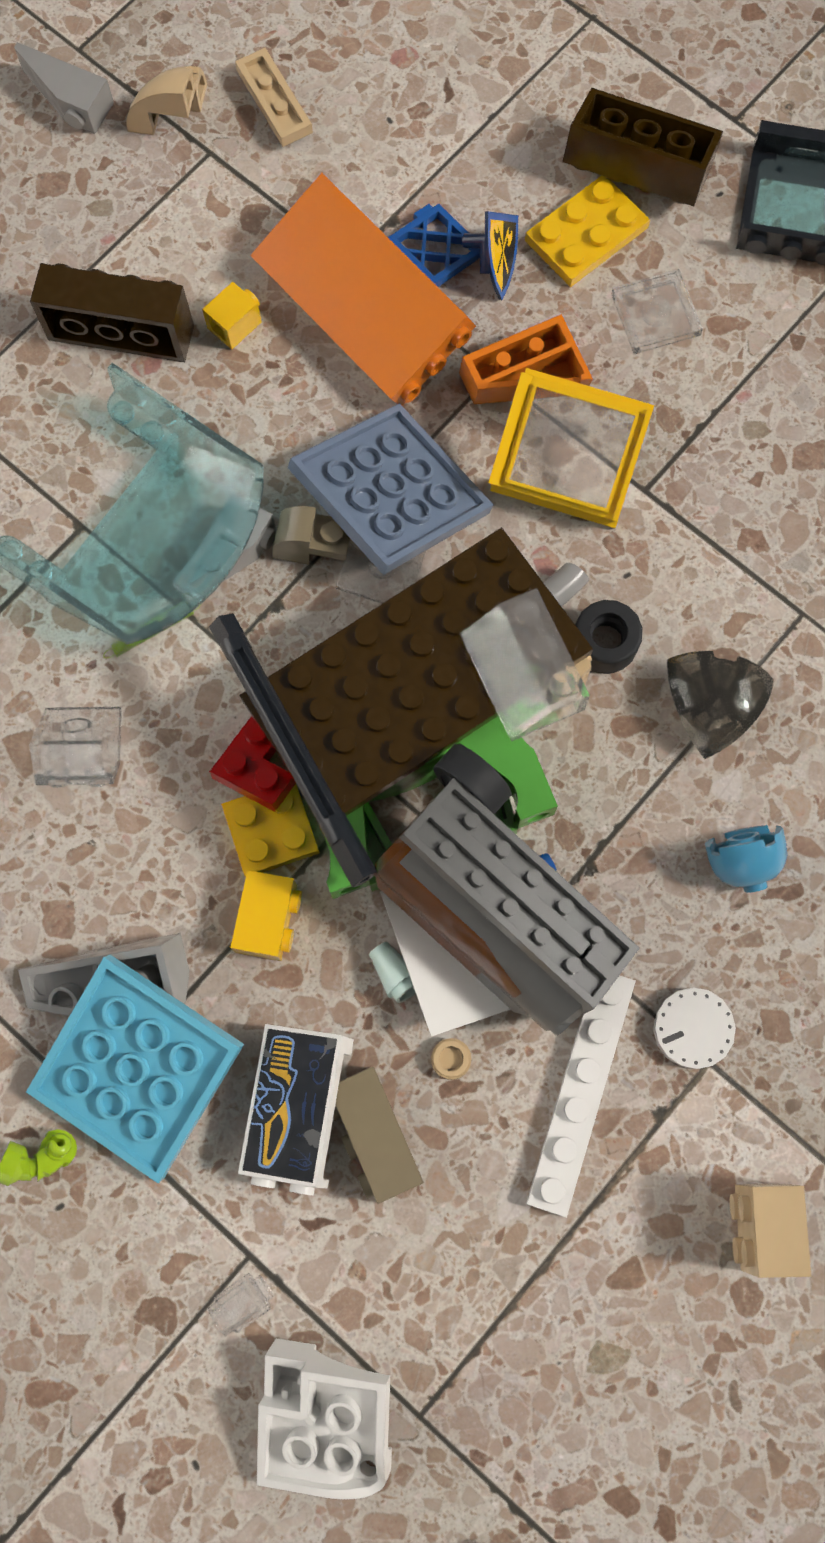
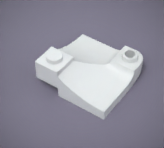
(322, 1425)

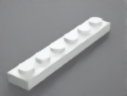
(579, 1101)

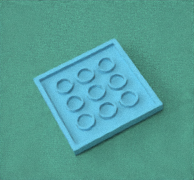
(134, 1068)

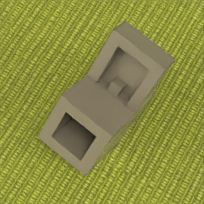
(307, 533)

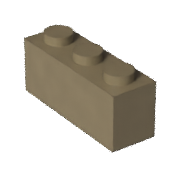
(375, 1137)

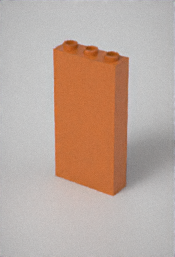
(363, 291)

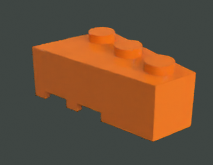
(547, 347)

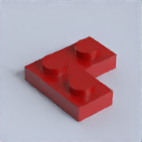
(248, 770)

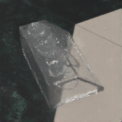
(525, 665)

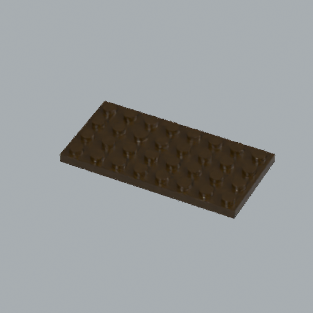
(401, 678)

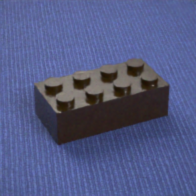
(642, 146)
(113, 312)

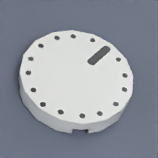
(694, 1028)

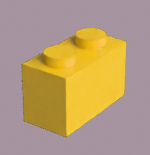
(265, 916)

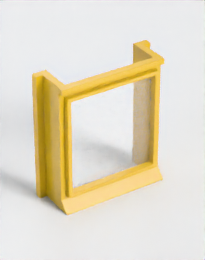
(570, 447)

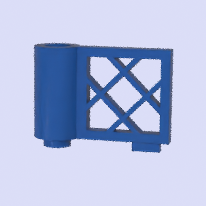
(413, 231)

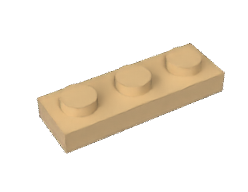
(274, 97)

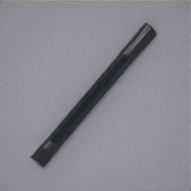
(294, 752)

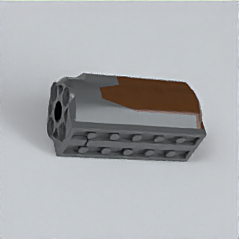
(503, 911)

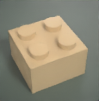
(771, 1230)

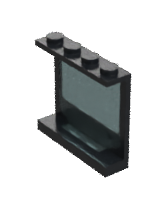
(785, 194)

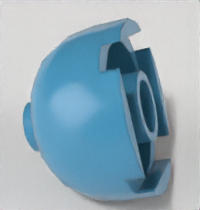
(748, 857)

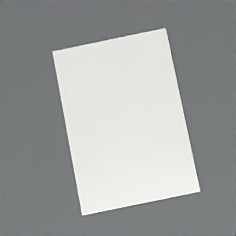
(444, 987)

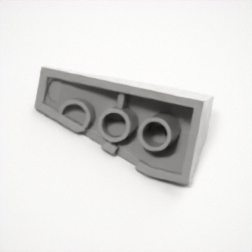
(61, 982)

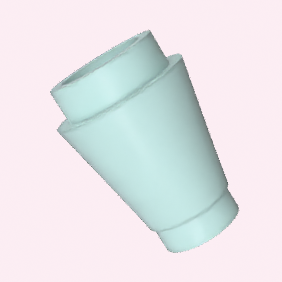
(392, 972)

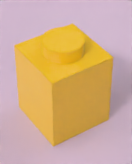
(232, 314)

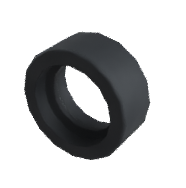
(474, 775)

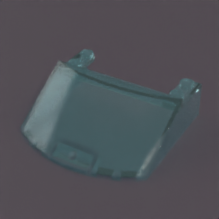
(167, 533)

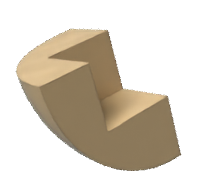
(168, 93)

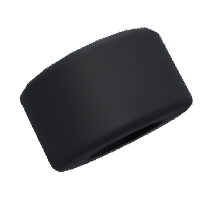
(619, 617)

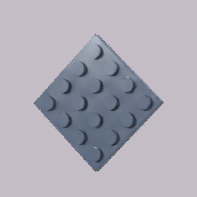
(390, 487)

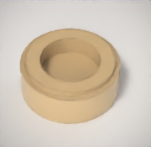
(451, 1059)

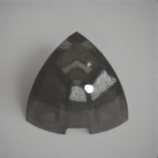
(717, 697)

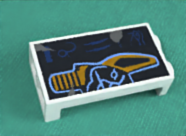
(293, 1108)

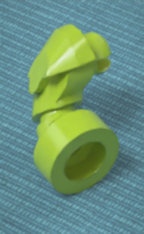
(54, 1152)

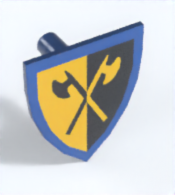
(497, 248)

